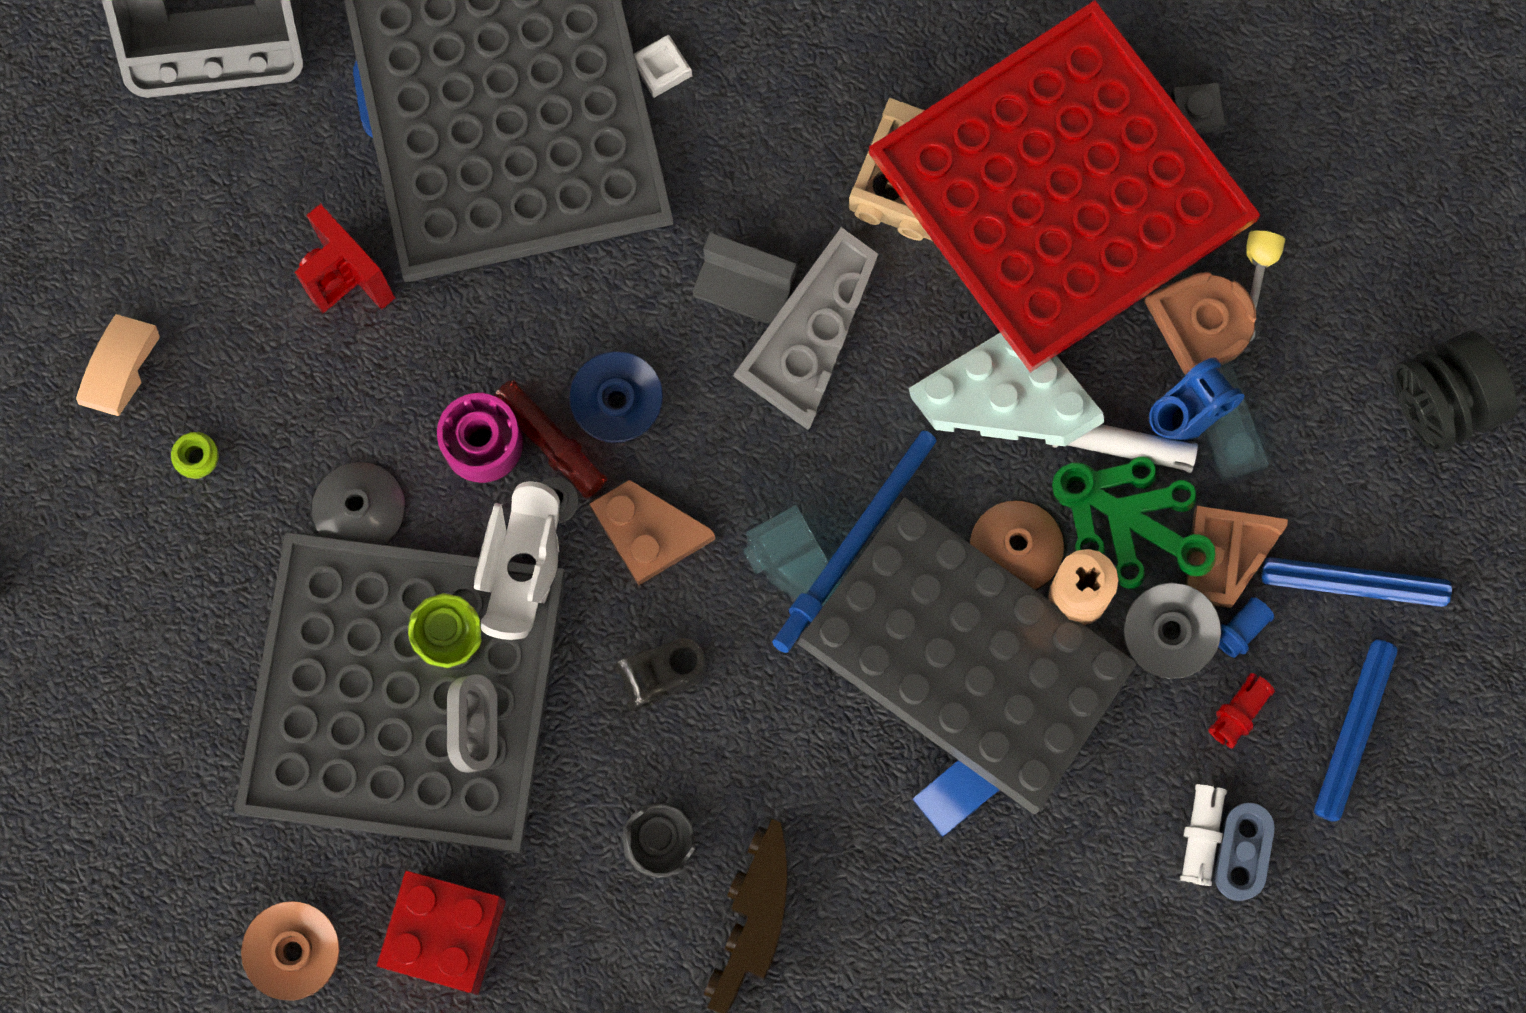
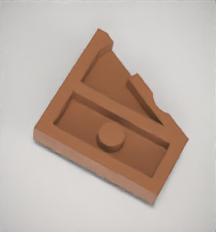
(648, 530)
(1240, 548)

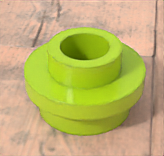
(189, 443)

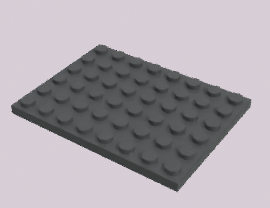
(505, 127)

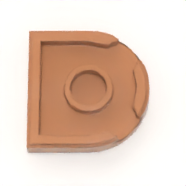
(1204, 318)

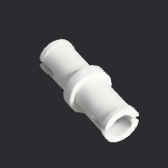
(1203, 835)

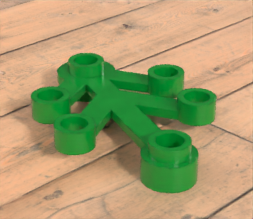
(1127, 515)

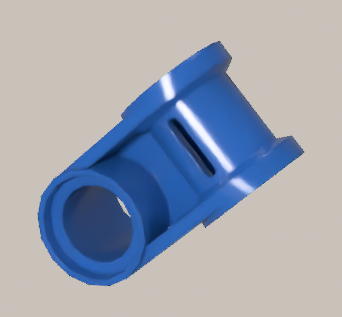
(1203, 398)

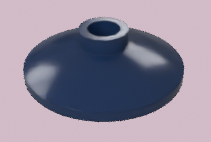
(616, 375)

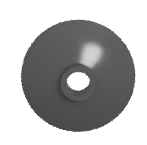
(382, 507)
(1190, 649)

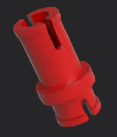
(1237, 716)

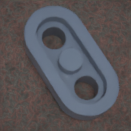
(1244, 853)

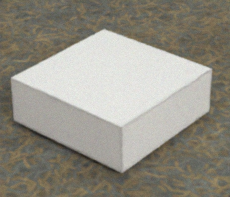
(662, 66)

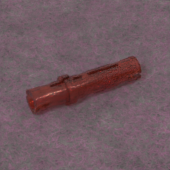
(562, 452)

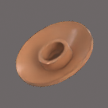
(1042, 534)
(266, 945)

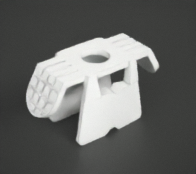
(529, 531)

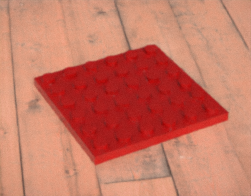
(1063, 185)

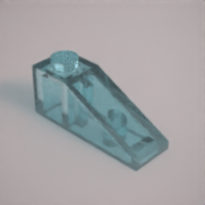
(786, 553)

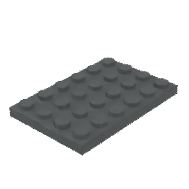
(968, 655)

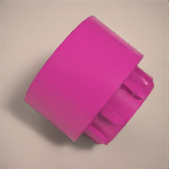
(471, 414)

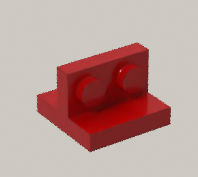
(339, 266)

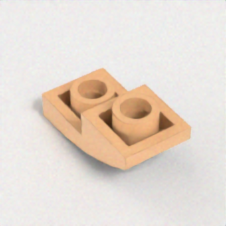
(114, 366)

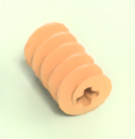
(1080, 569)

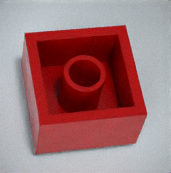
(441, 932)

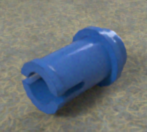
(1244, 627)

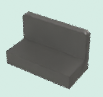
(744, 279)

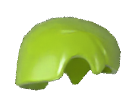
(444, 630)

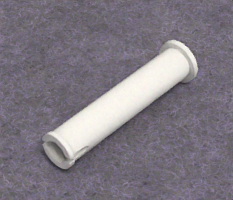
(1137, 444)

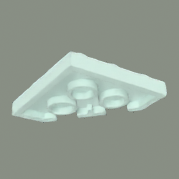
(1002, 399)

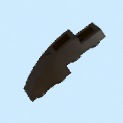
(762, 900)

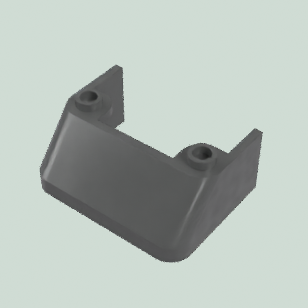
(205, 47)

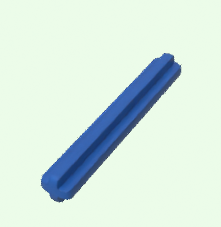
(1356, 582)
(1355, 730)

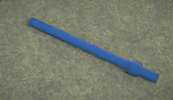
(809, 605)

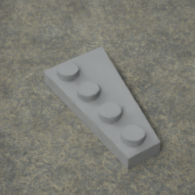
(804, 339)

